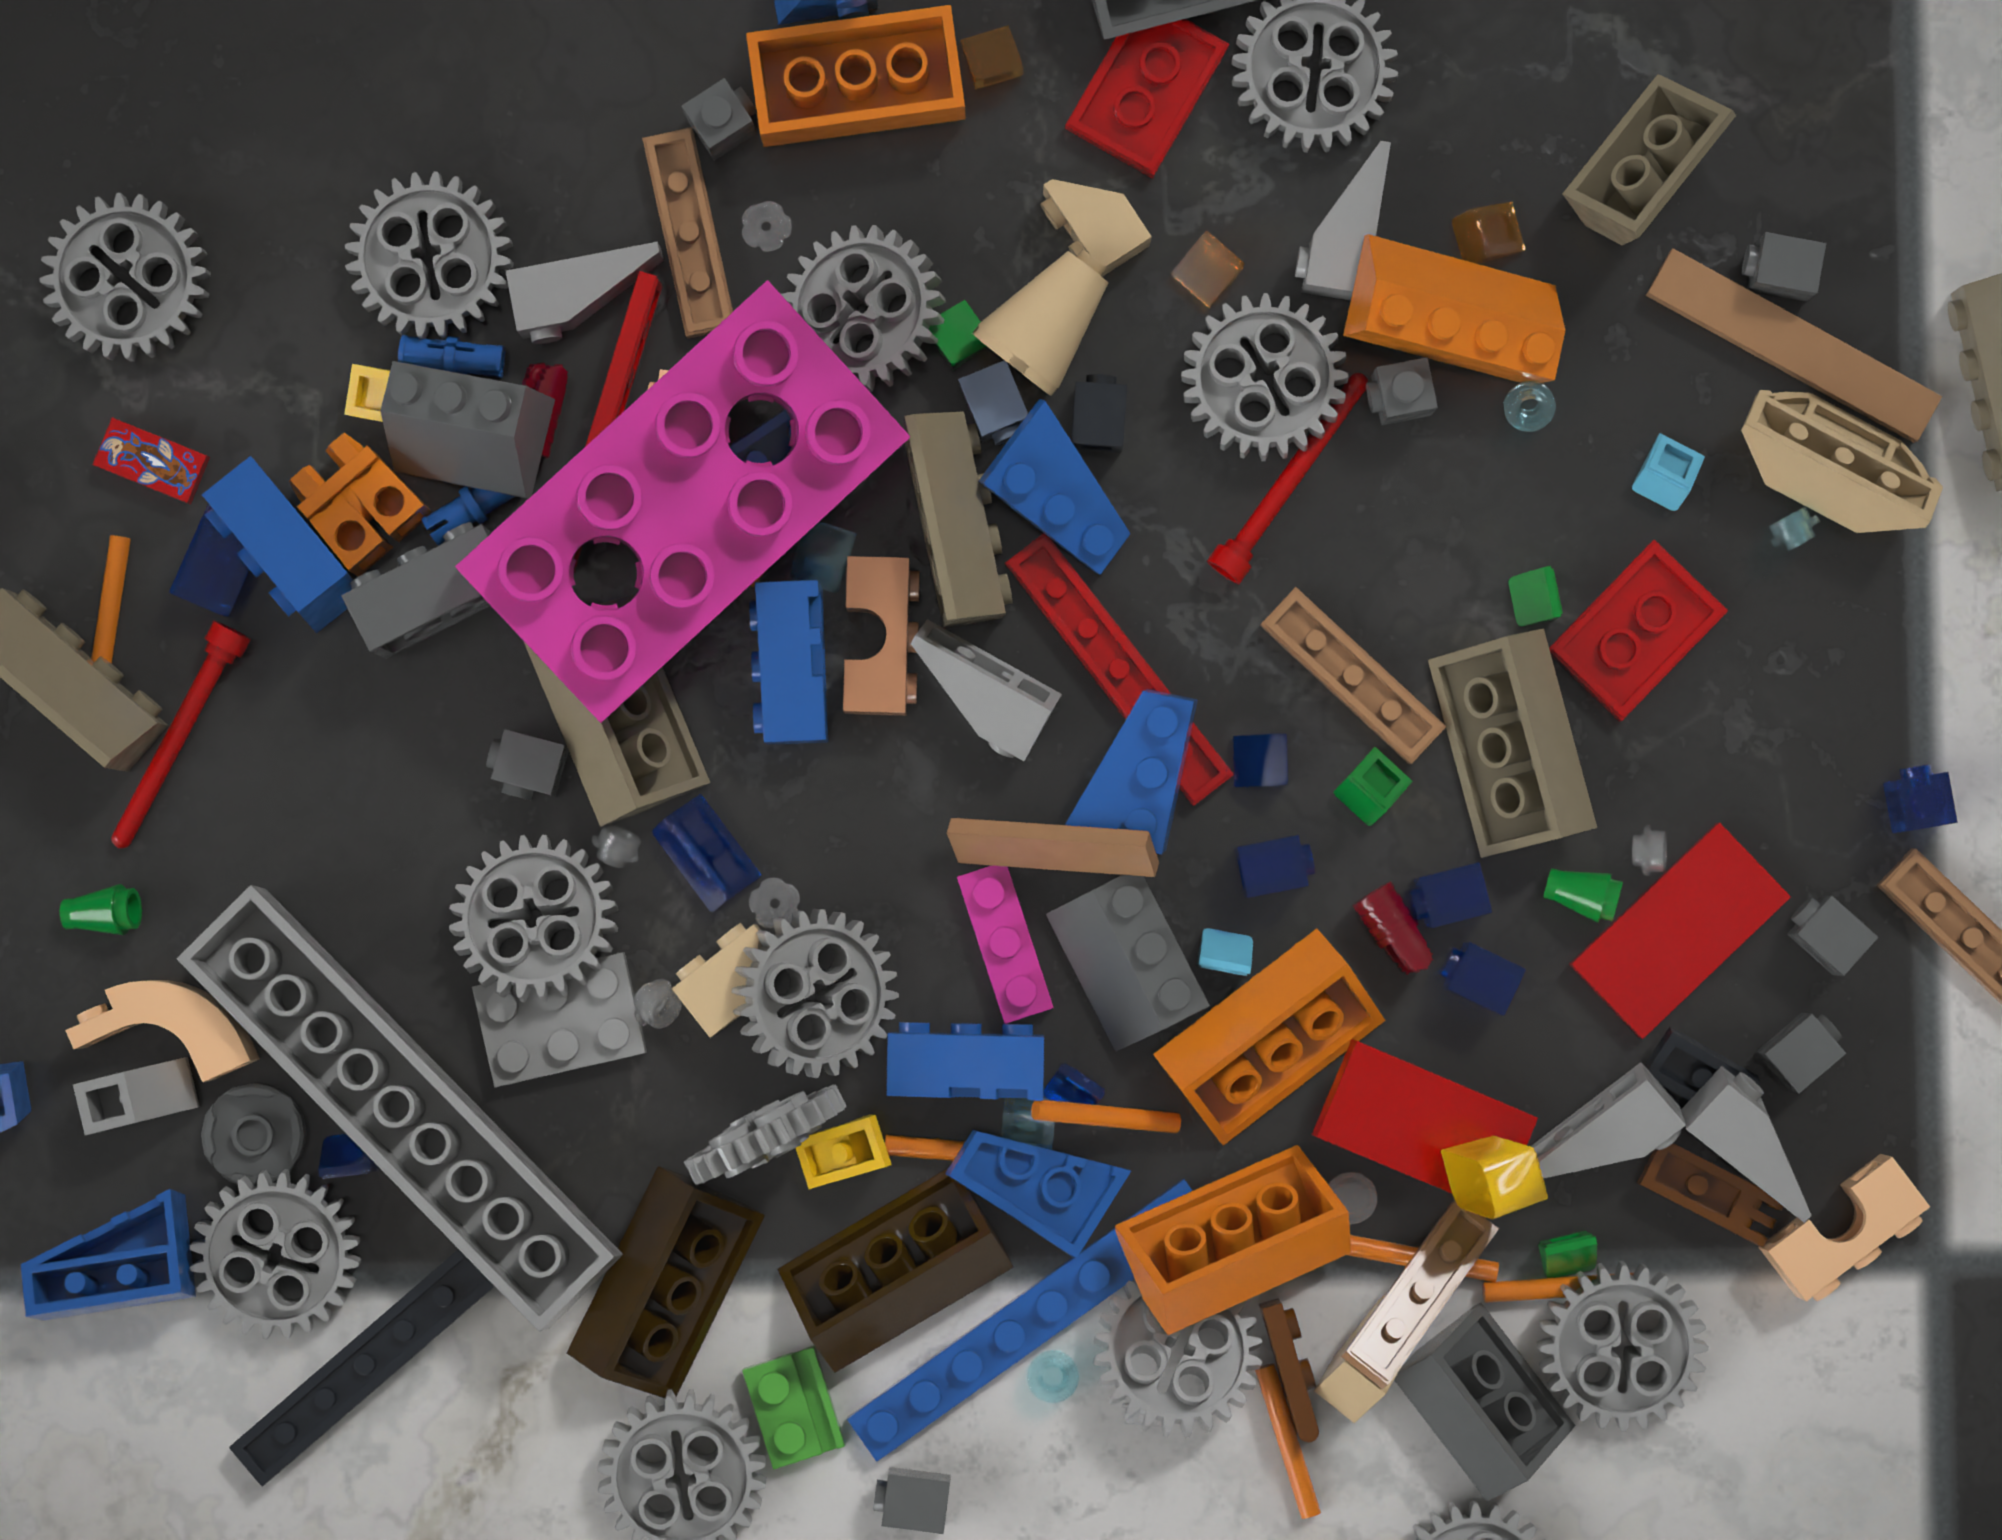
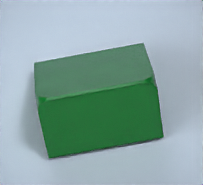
(955, 335)
(1535, 597)
(1372, 787)
(1568, 1254)

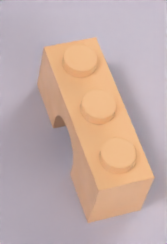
(1883, 1206)

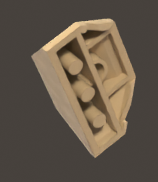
(1838, 464)

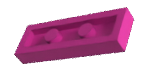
(1005, 942)

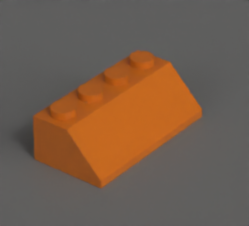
(1455, 312)
(1270, 1036)
(1234, 1239)

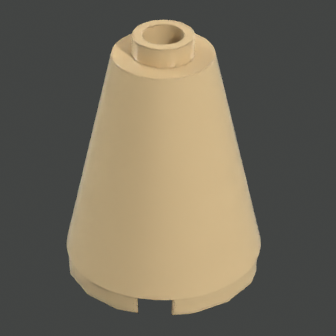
(1046, 319)

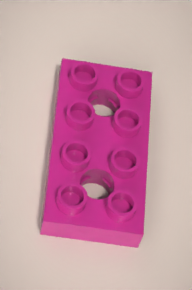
(683, 501)

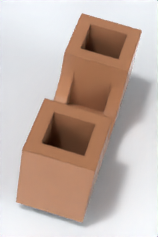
(884, 590)

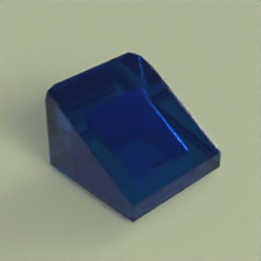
(1260, 760)
(1072, 1086)
(343, 1158)

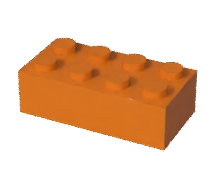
(856, 76)

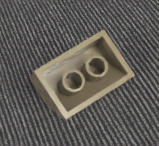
(1646, 159)

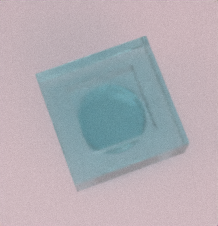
(1021, 1127)

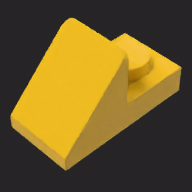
(843, 1152)

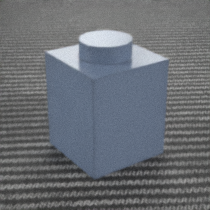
(993, 402)

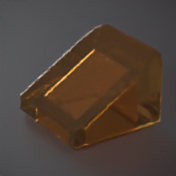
(992, 57)
(1488, 233)
(1208, 269)

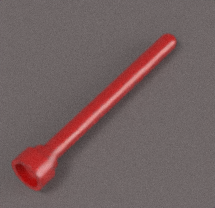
(1234, 556)
(222, 648)

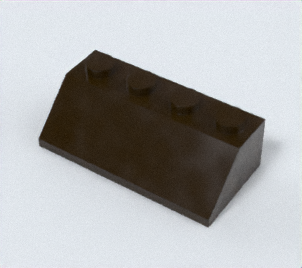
(893, 1269)
(665, 1285)

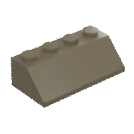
(1978, 318)
(954, 519)
(71, 688)
(1512, 743)
(633, 756)

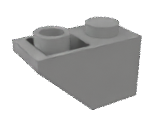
(136, 1095)

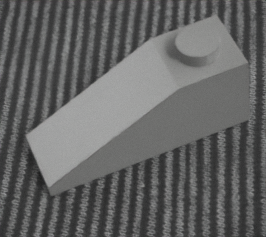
(1336, 245)
(569, 291)
(992, 695)
(1736, 1126)
(1613, 1127)

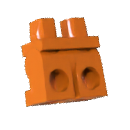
(352, 498)

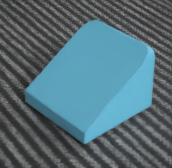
(1668, 473)
(1225, 952)

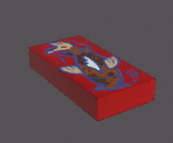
(151, 461)

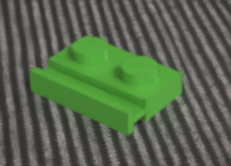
(793, 1407)

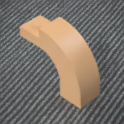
(193, 1015)

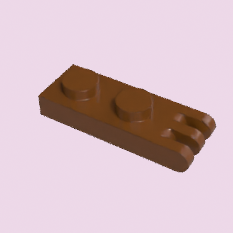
(1709, 1191)
(1294, 1373)

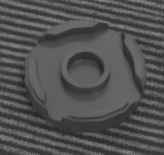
(253, 1131)

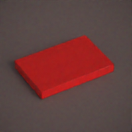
(1147, 92)
(1637, 630)

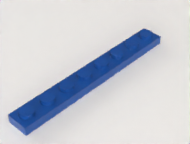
(998, 1341)

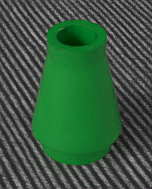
(1585, 893)
(105, 911)

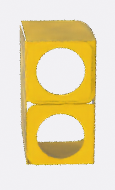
(1494, 1176)

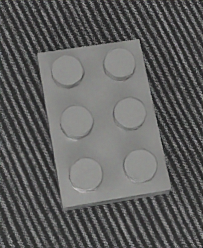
(565, 1032)

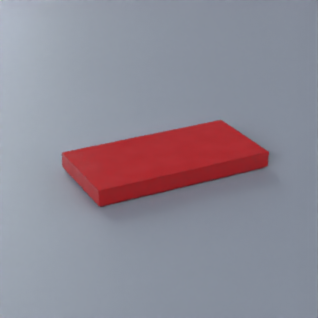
(1679, 930)
(1410, 1114)

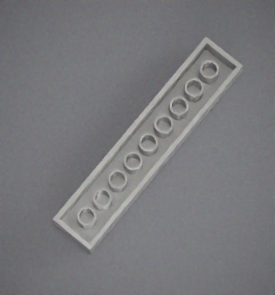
(400, 1107)

